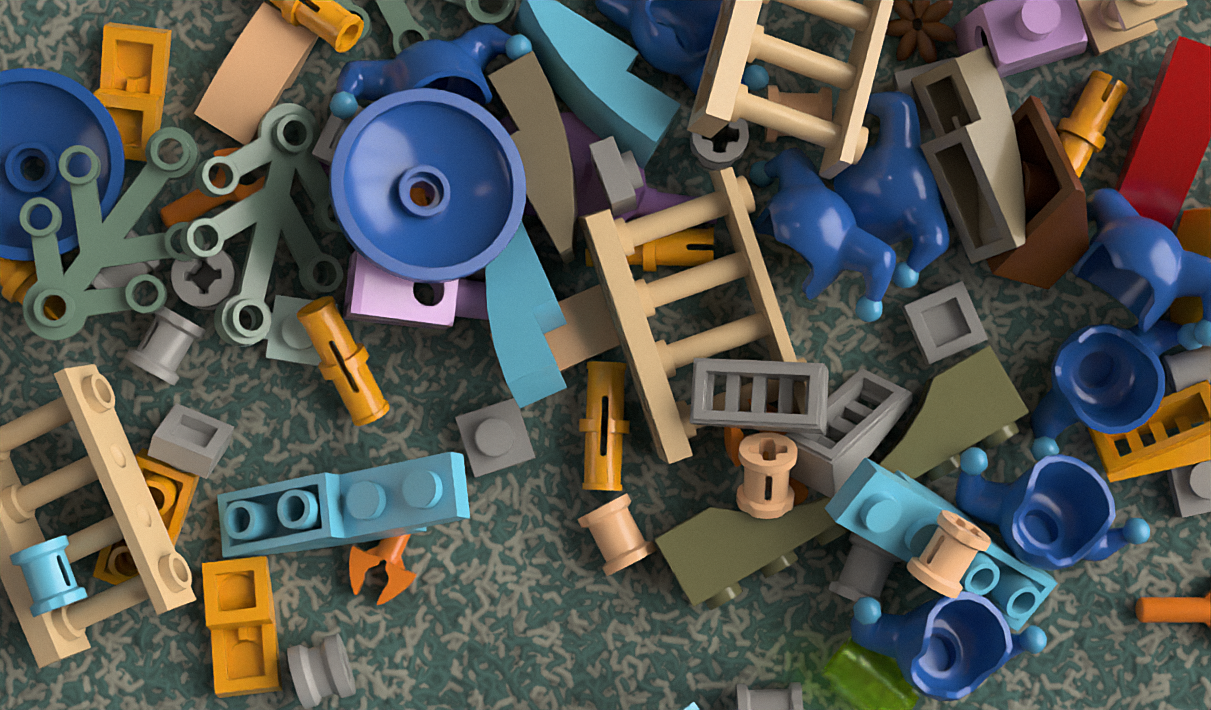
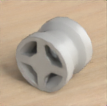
(215, 284)
(321, 671)

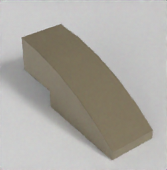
(542, 148)
(975, 153)

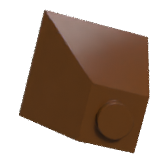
(1053, 205)

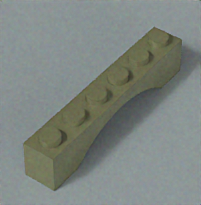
(954, 411)

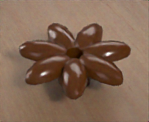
(916, 35)

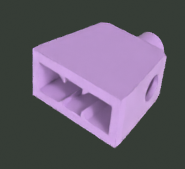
(1023, 33)
(387, 299)

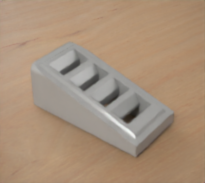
(814, 374)
(829, 464)

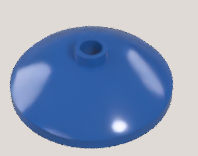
(41, 119)
(453, 154)

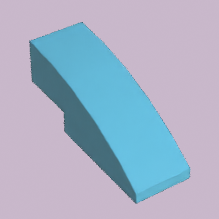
(595, 79)
(519, 314)

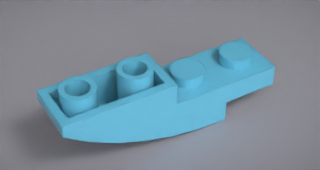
(344, 507)
(902, 519)

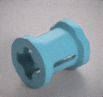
(48, 575)

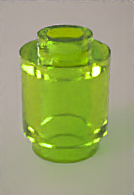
(867, 679)

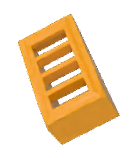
(1180, 450)

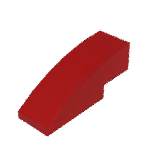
(1170, 134)

